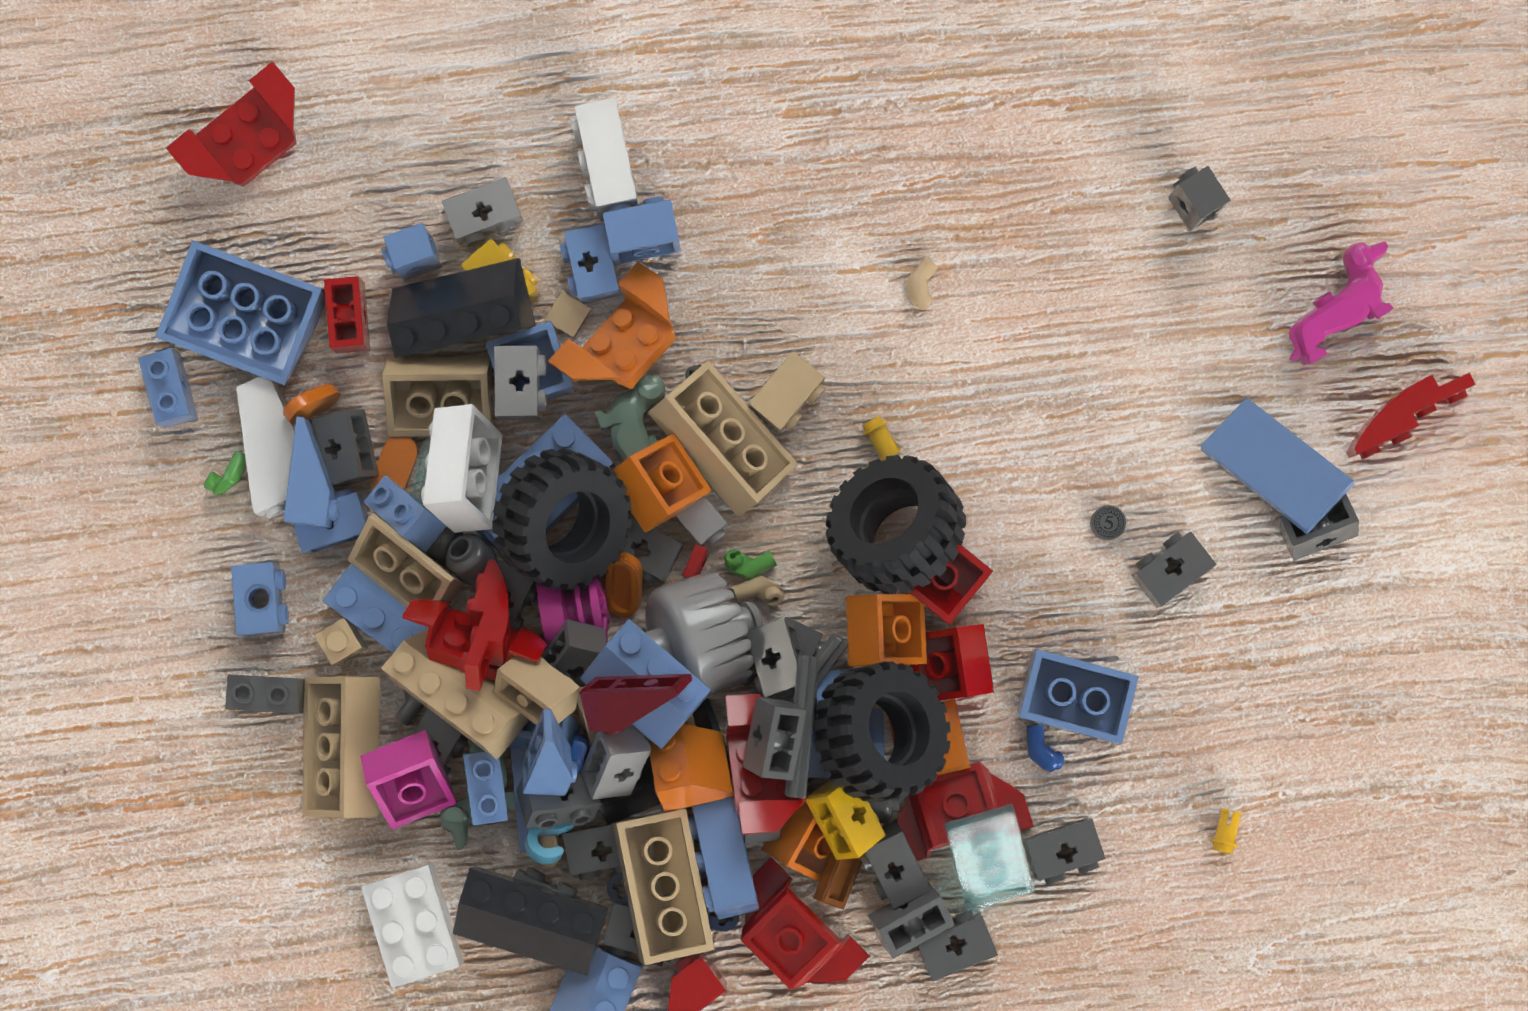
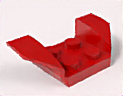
(245, 135)
(451, 632)
(954, 798)
(757, 799)
(793, 938)

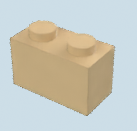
(787, 393)
(536, 687)

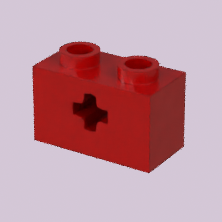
(347, 314)

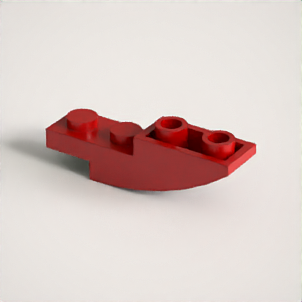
(1397, 416)
(488, 626)

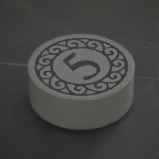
(1108, 522)

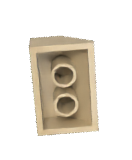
(422, 383)
(400, 565)

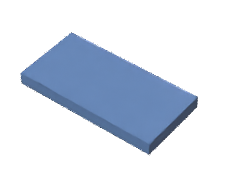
(1277, 465)

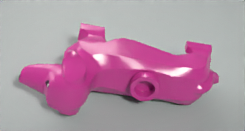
(1345, 309)

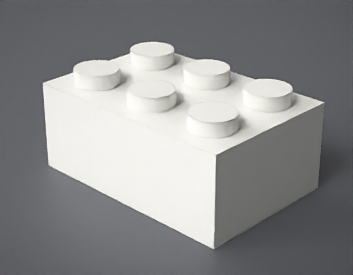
(604, 155)
(462, 468)
(412, 925)

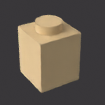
(340, 642)

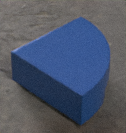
(580, 751)

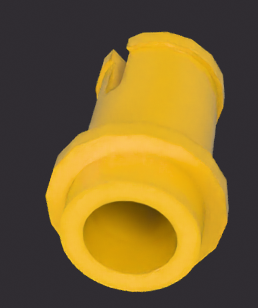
(881, 437)
(1226, 834)

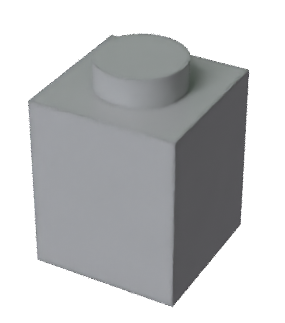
(703, 522)

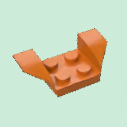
(628, 339)

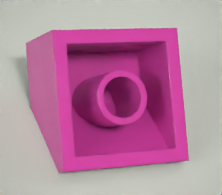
(407, 779)

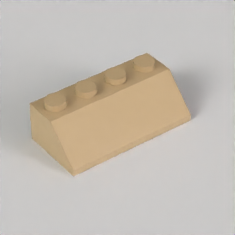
(724, 438)
(442, 689)
(338, 729)
(663, 886)

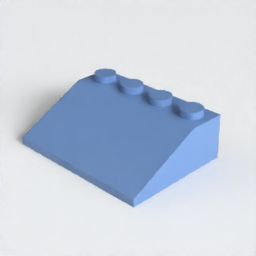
(241, 313)

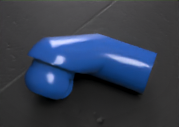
(1040, 752)

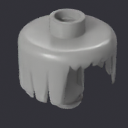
(701, 632)

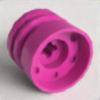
(579, 605)

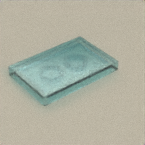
(989, 857)

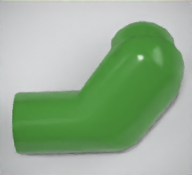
(230, 477)
(746, 566)

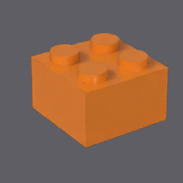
(885, 629)

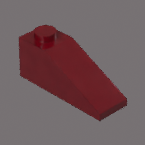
(619, 701)

